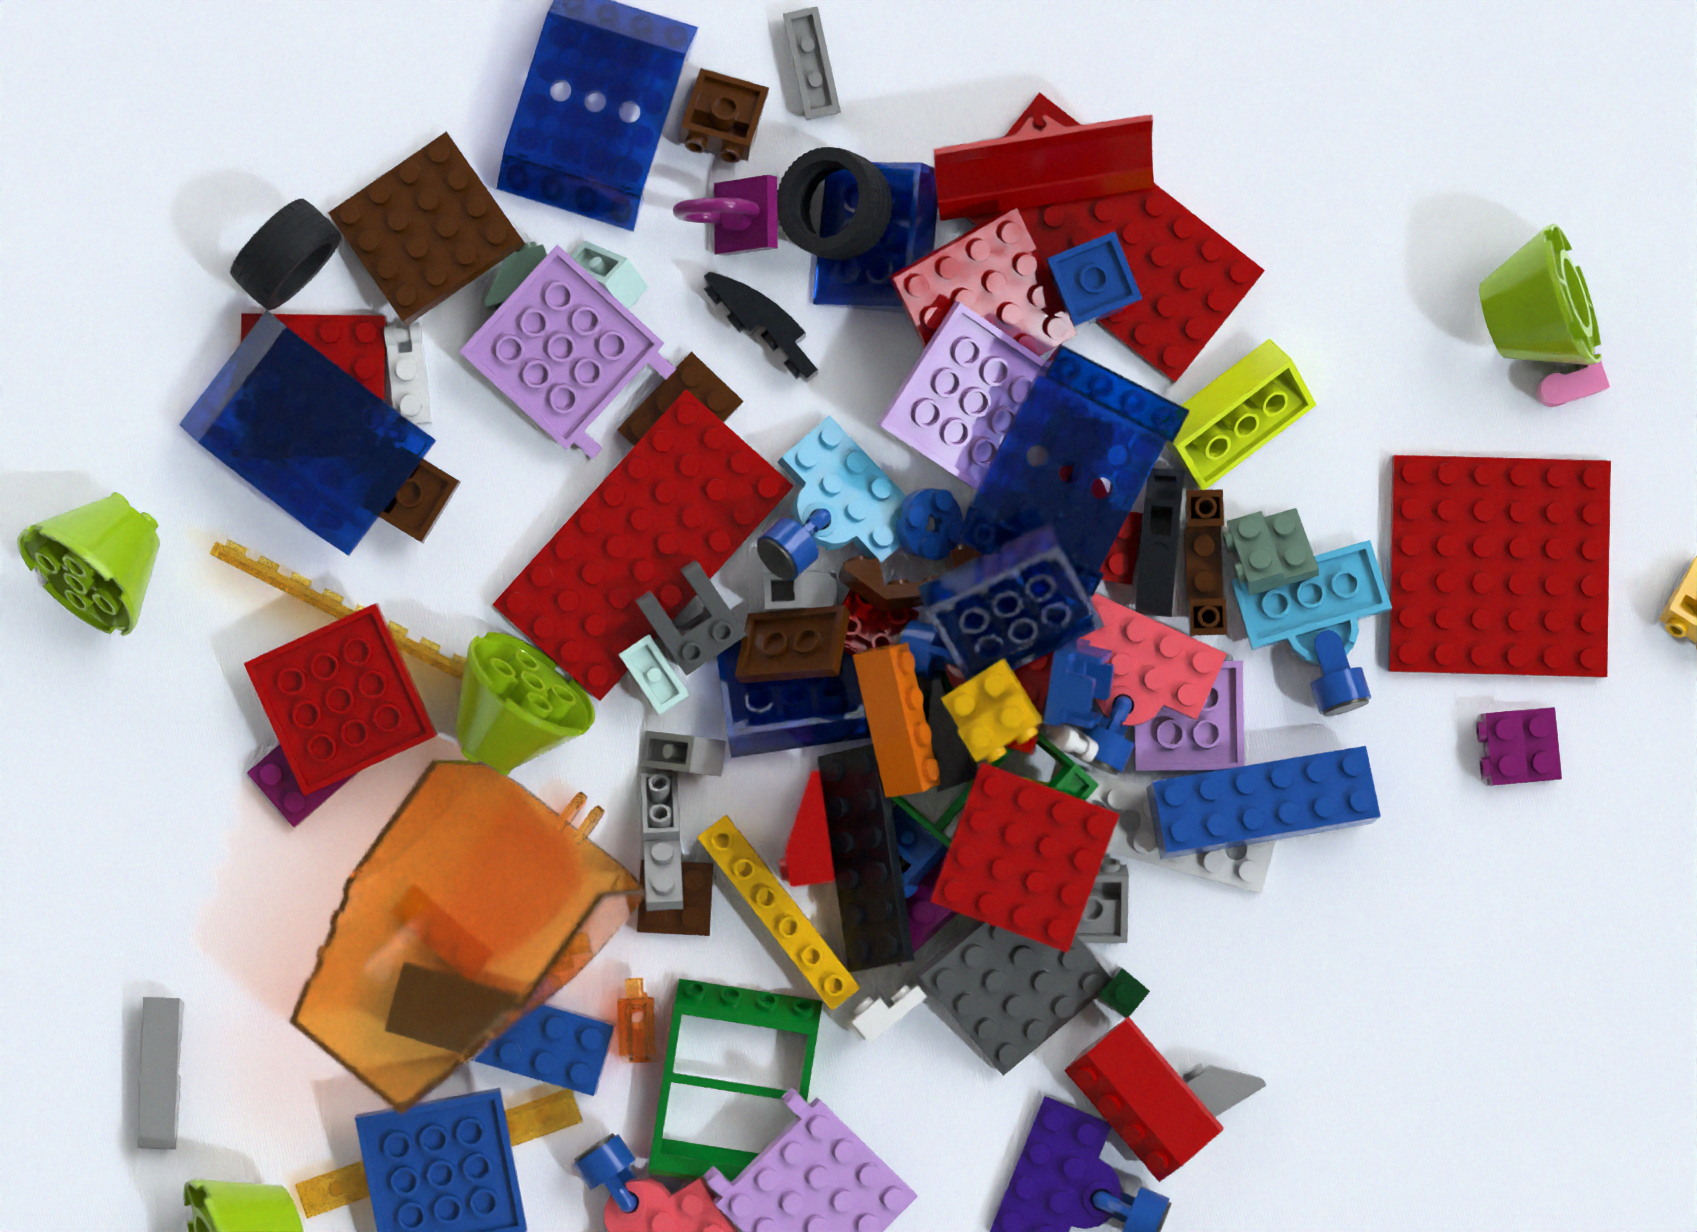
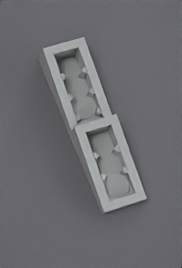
(160, 1072)

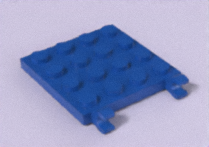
(442, 1166)

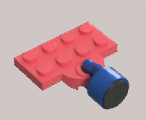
(1151, 671)
(646, 1203)

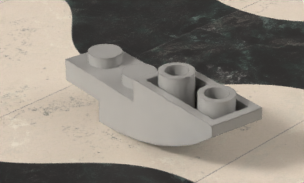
(661, 841)

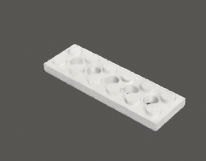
(1141, 844)

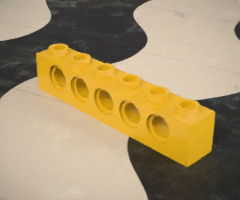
(779, 912)

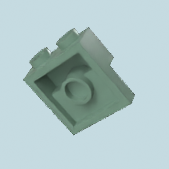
(1270, 550)

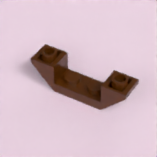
(1204, 562)
(866, 580)

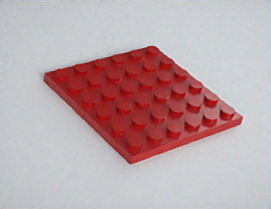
(1499, 566)

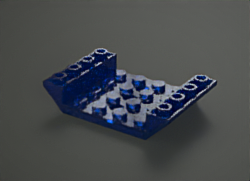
(583, 157)
(1081, 417)

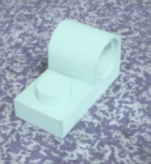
(654, 674)

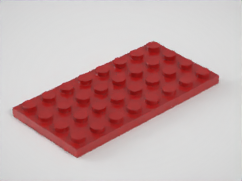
(1180, 264)
(671, 500)

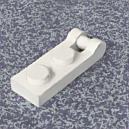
(409, 373)
(1071, 739)

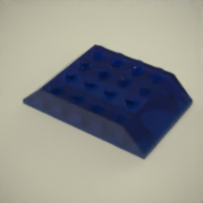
(307, 433)

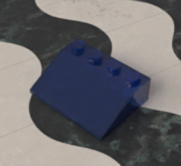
(909, 237)
(1011, 603)
(792, 711)

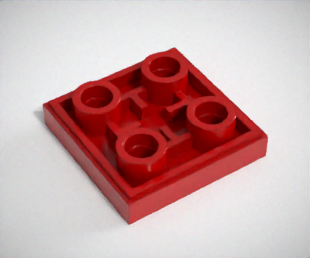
(870, 626)

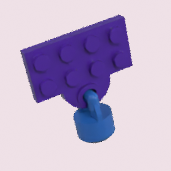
(1067, 1184)

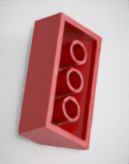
(1143, 1099)

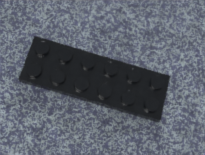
(865, 860)

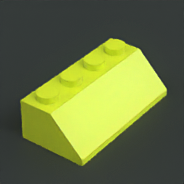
(1240, 413)

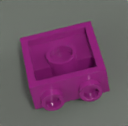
(1519, 746)

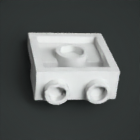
(875, 1015)

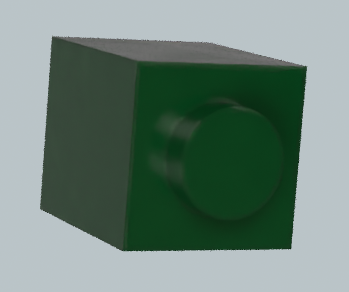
(1123, 992)

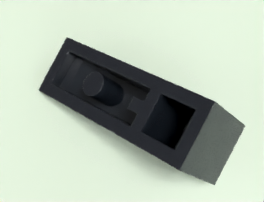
(949, 749)

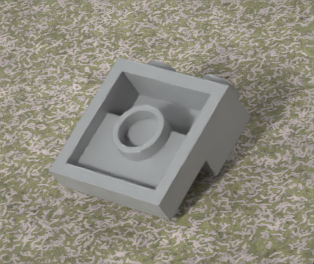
(1107, 907)

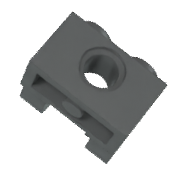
(702, 636)

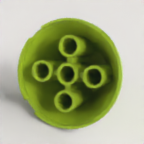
(95, 560)
(516, 704)

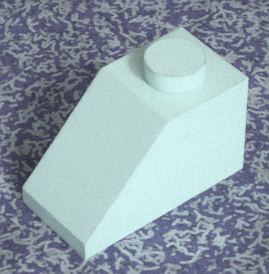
(612, 272)

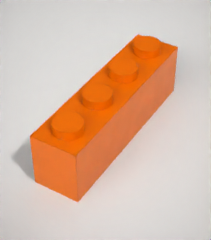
(897, 719)

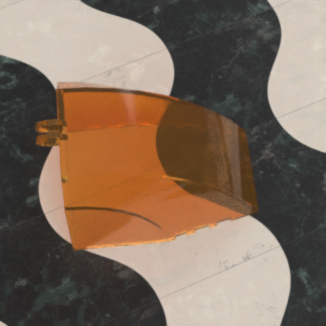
(458, 928)

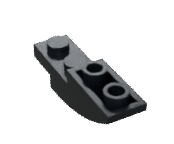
(754, 310)
(1159, 542)

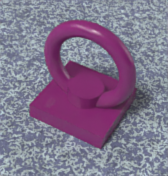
(741, 214)

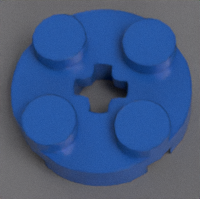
(947, 524)

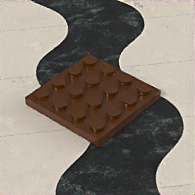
(426, 228)

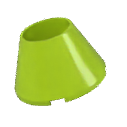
(1541, 304)
(240, 1207)

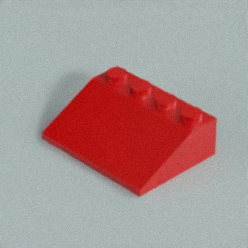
(808, 847)

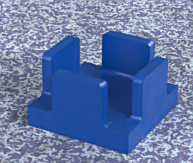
(1094, 280)
(1077, 678)

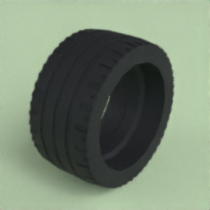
(796, 195)
(285, 254)

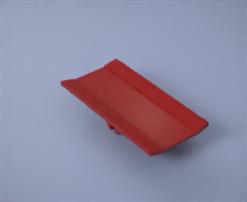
(1044, 166)

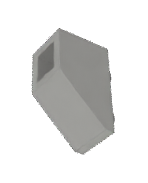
(805, 591)

